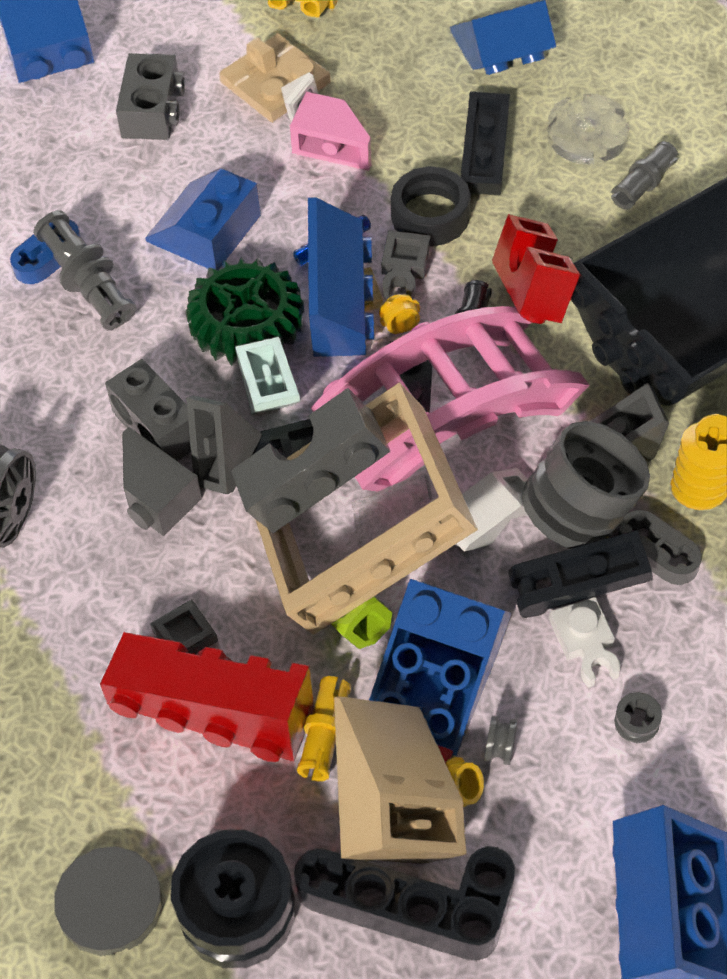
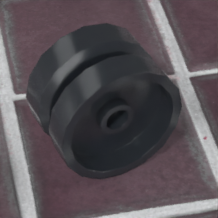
(226, 868)

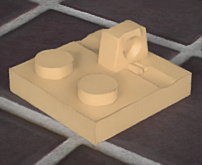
(265, 70)

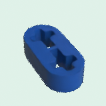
(33, 251)

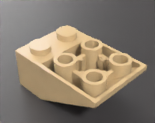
(394, 786)

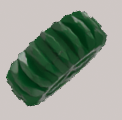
(242, 298)

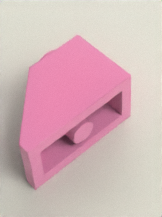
(330, 132)

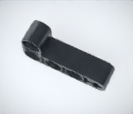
(404, 892)

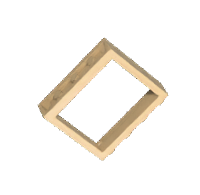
(388, 556)

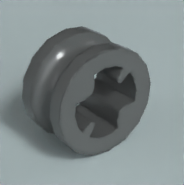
(653, 716)
(500, 740)

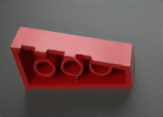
(211, 695)

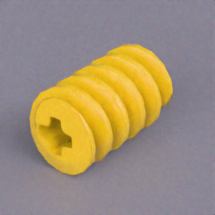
(701, 464)

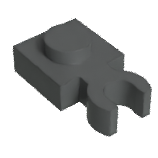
(403, 261)

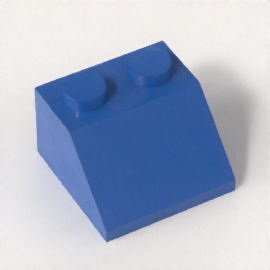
(44, 36)
(506, 36)
(208, 219)

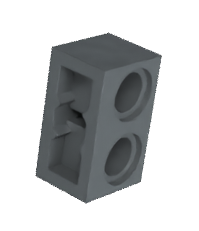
(149, 96)
(150, 408)

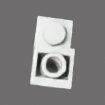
(492, 506)

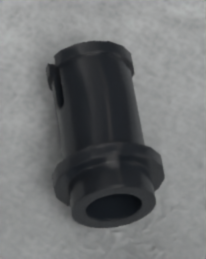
(475, 296)

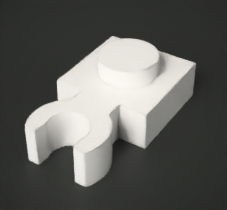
(585, 633)

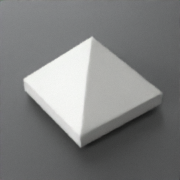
(295, 91)

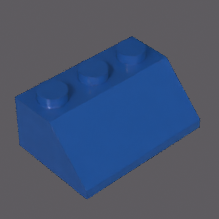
(338, 281)
(670, 896)

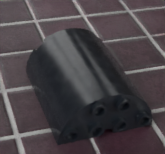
(661, 299)

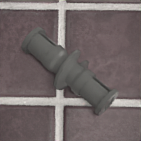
(84, 269)

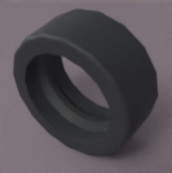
(435, 182)

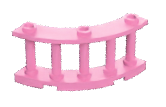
(473, 410)

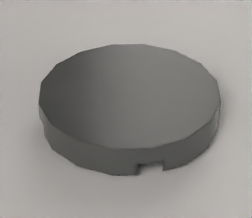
(108, 900)

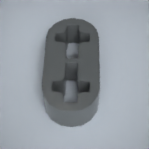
(663, 544)

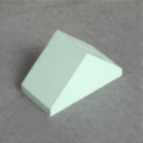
(267, 376)

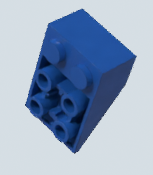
(440, 658)

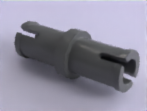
(644, 175)

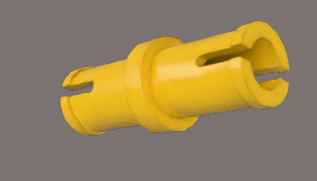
(321, 730)

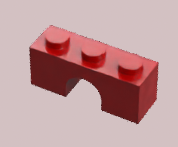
(531, 272)

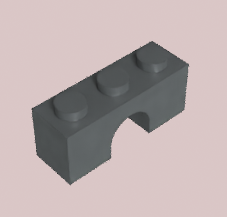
(341, 447)

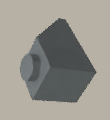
(155, 484)

